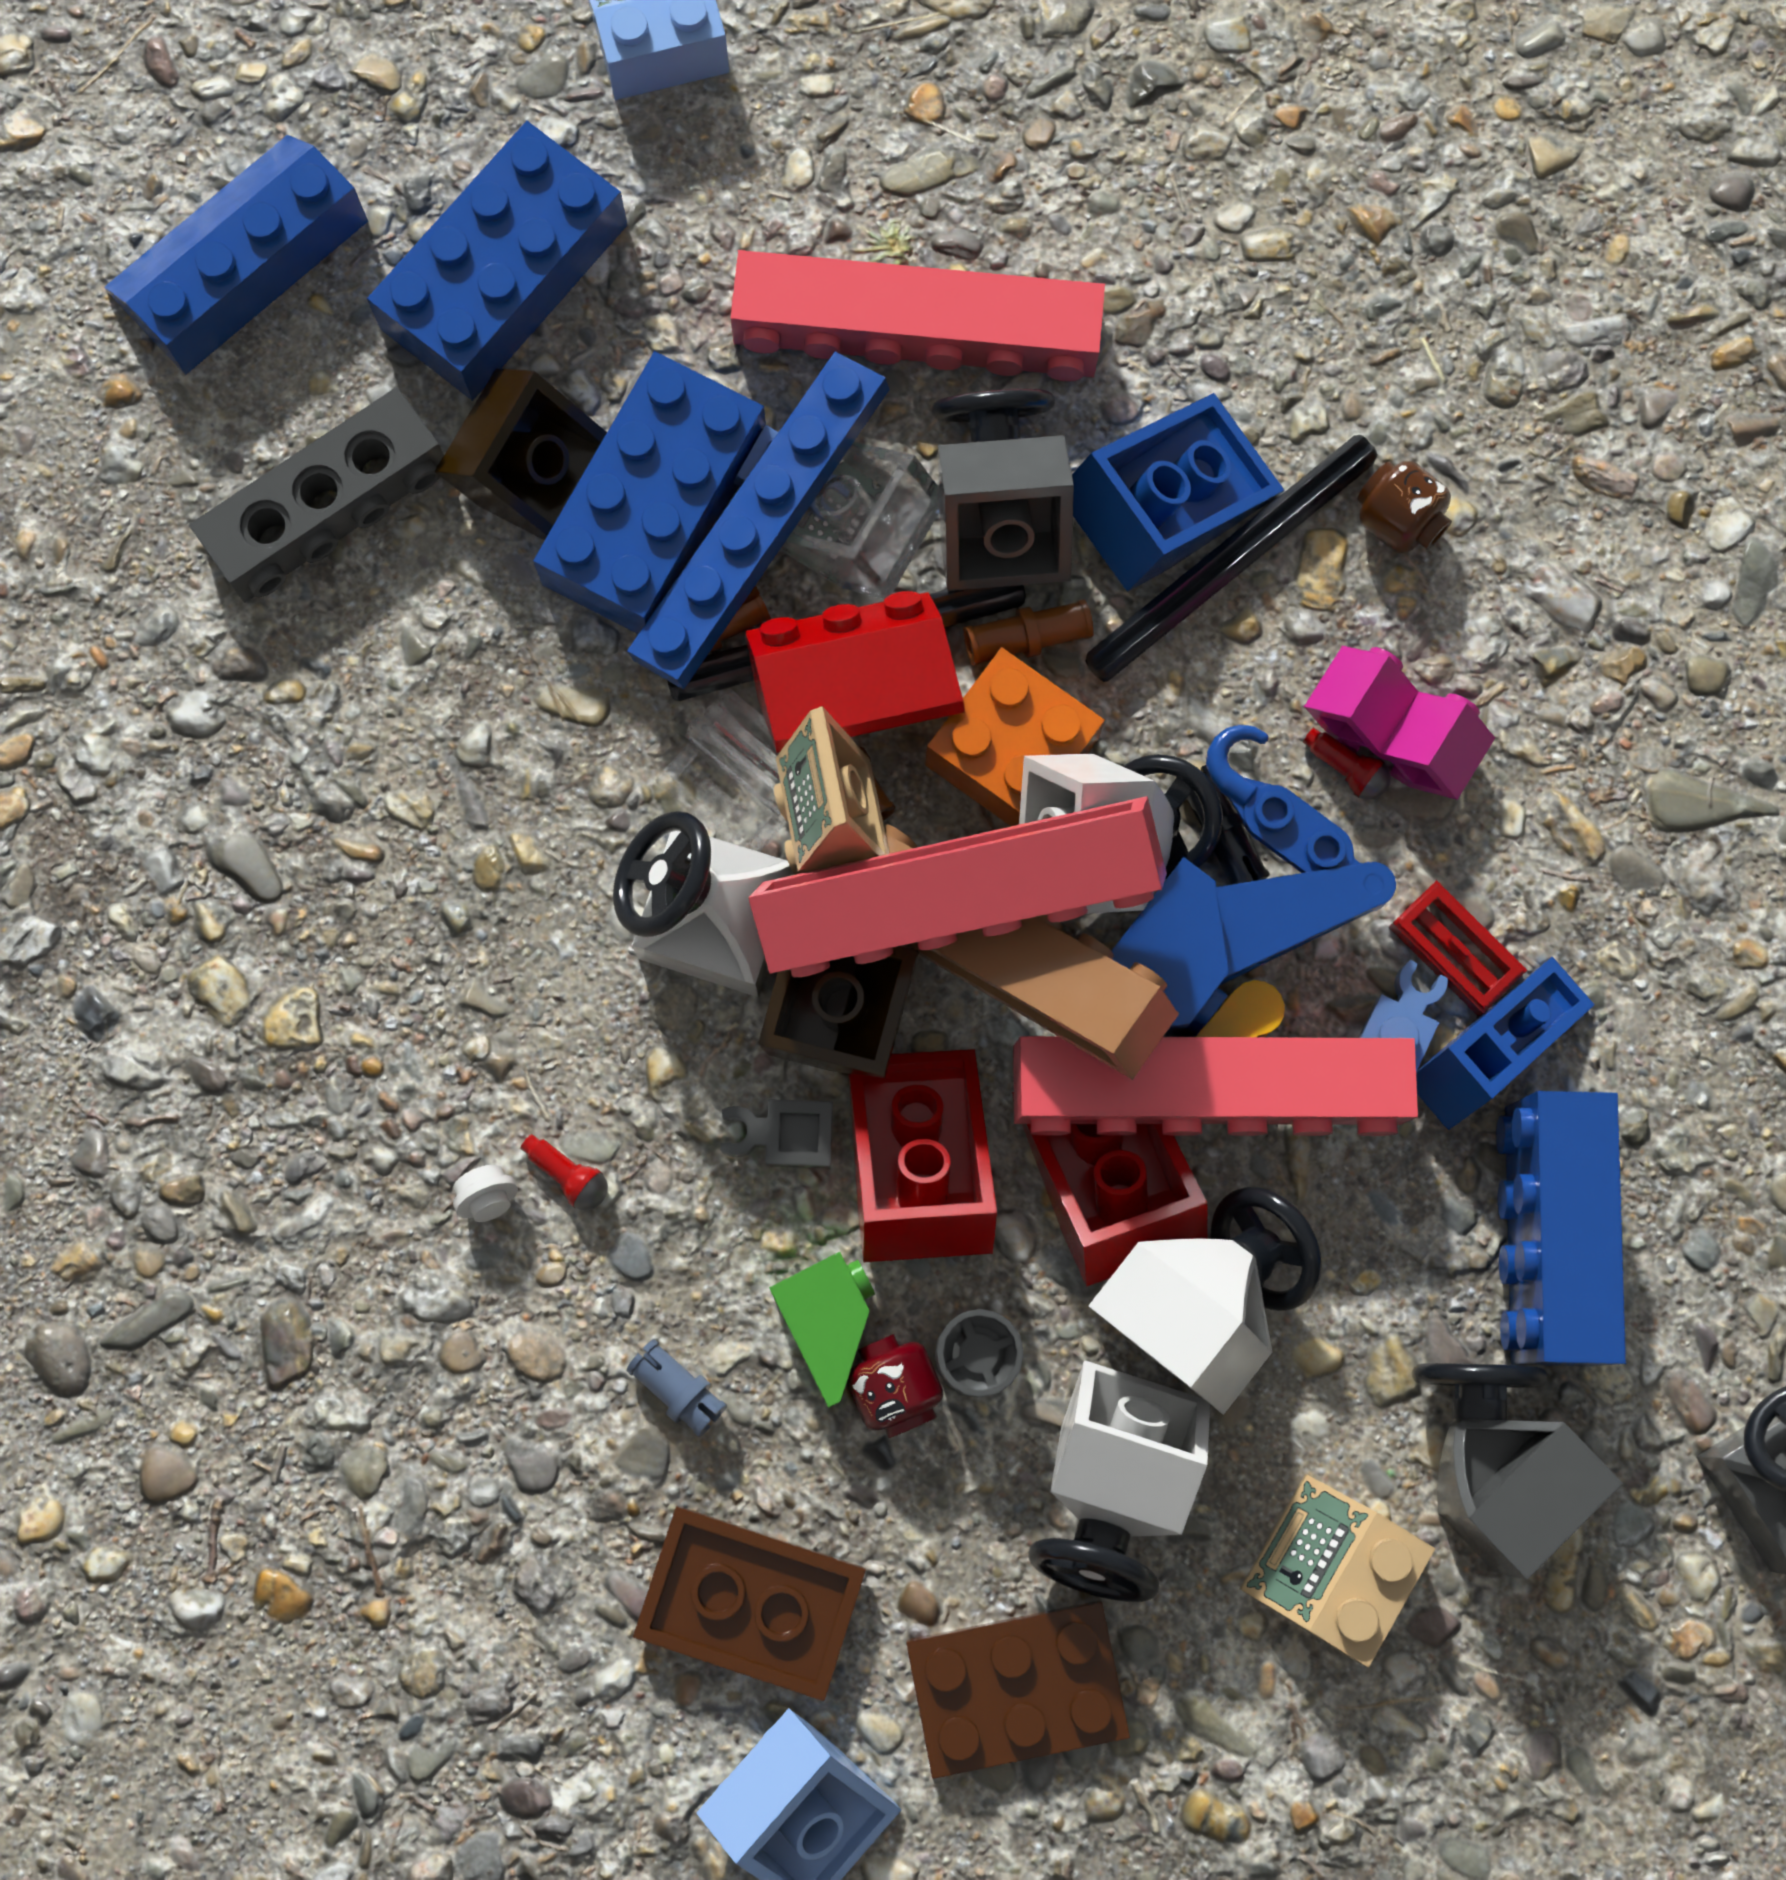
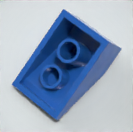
(1169, 490)

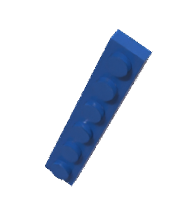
(758, 520)

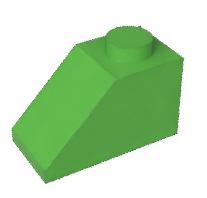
(827, 1319)

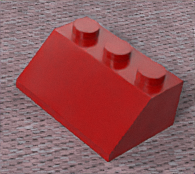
(862, 664)

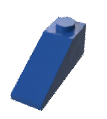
(1501, 1043)

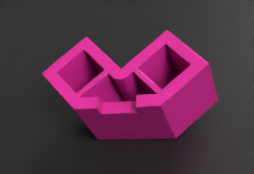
(1426, 736)

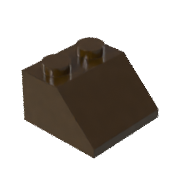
(521, 450)
(840, 1016)

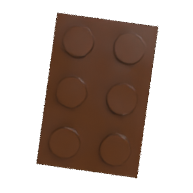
(749, 1603)
(1017, 1689)

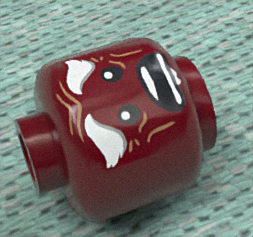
(895, 1386)

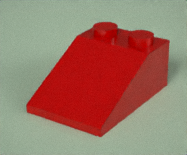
(922, 1159)
(1117, 1193)

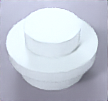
(484, 1193)

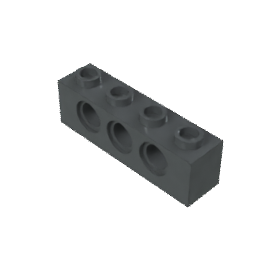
(286, 493)

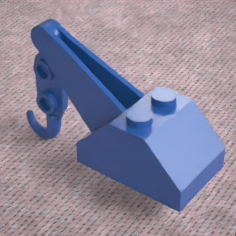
(1212, 934)

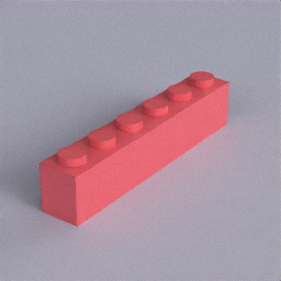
(917, 315)
(960, 887)
(1220, 1082)

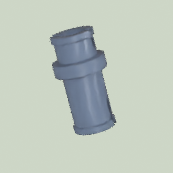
(677, 1388)

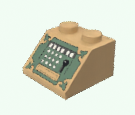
(827, 797)
(1337, 1569)

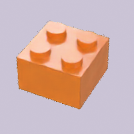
(1007, 717)

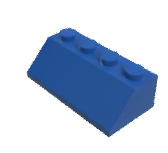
(239, 251)

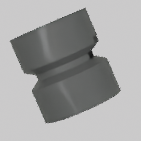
(979, 1353)

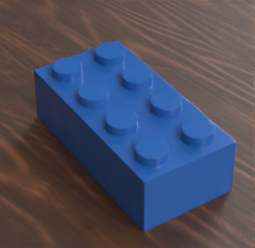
(499, 260)
(650, 493)
(1562, 1230)

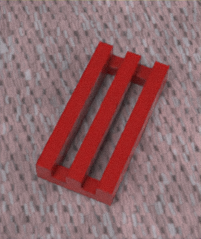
(1441, 965)

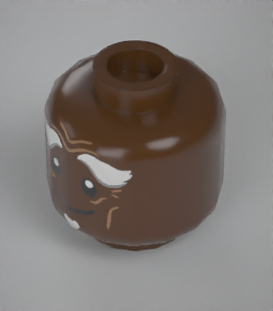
(1404, 506)

